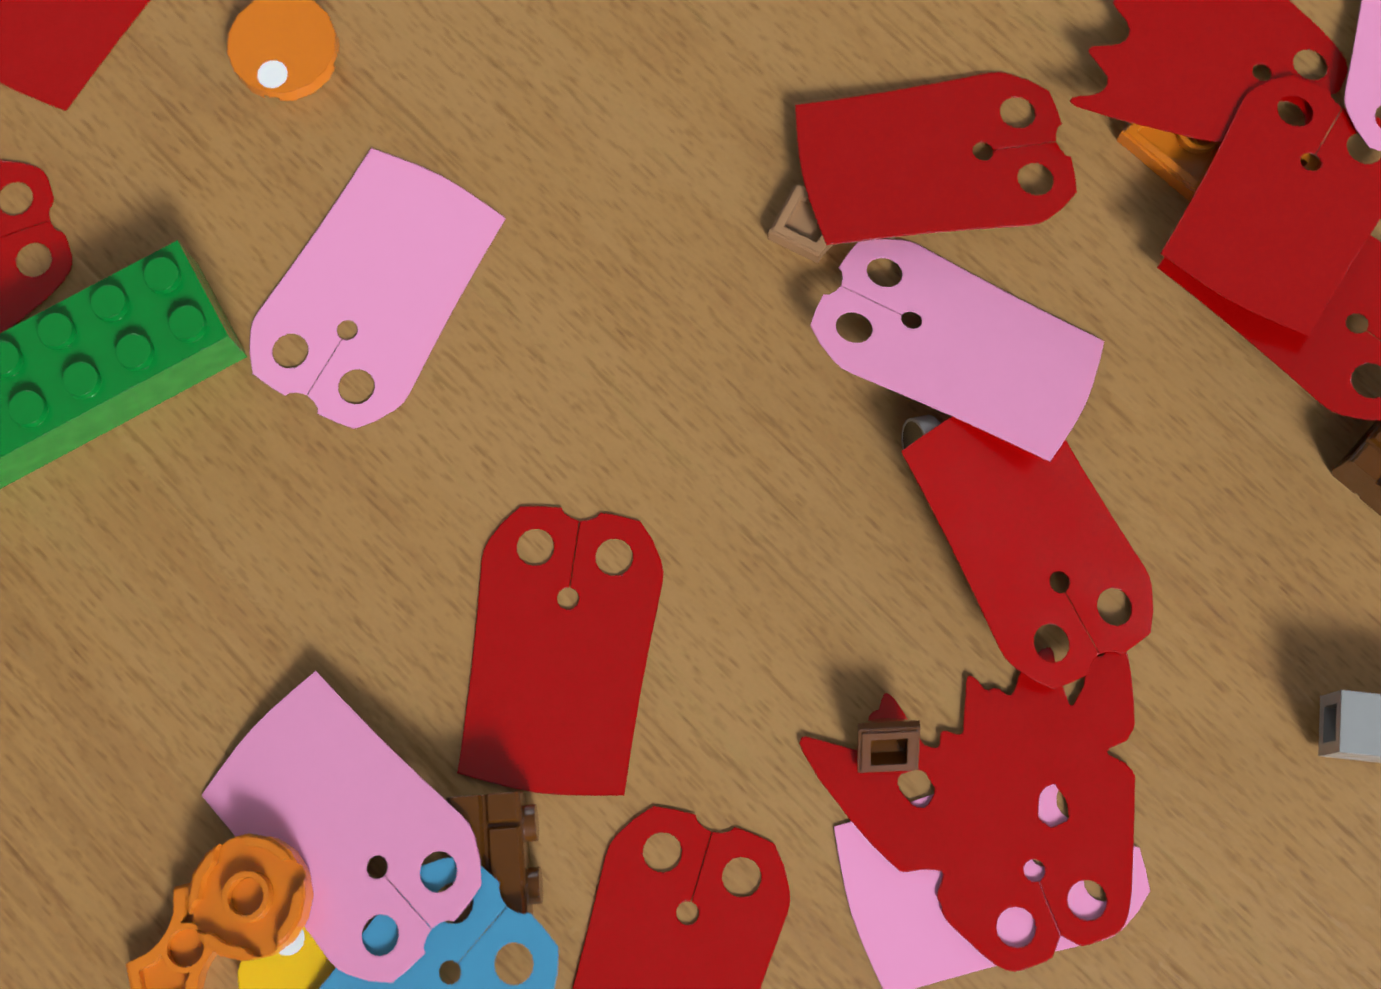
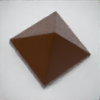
(888, 745)

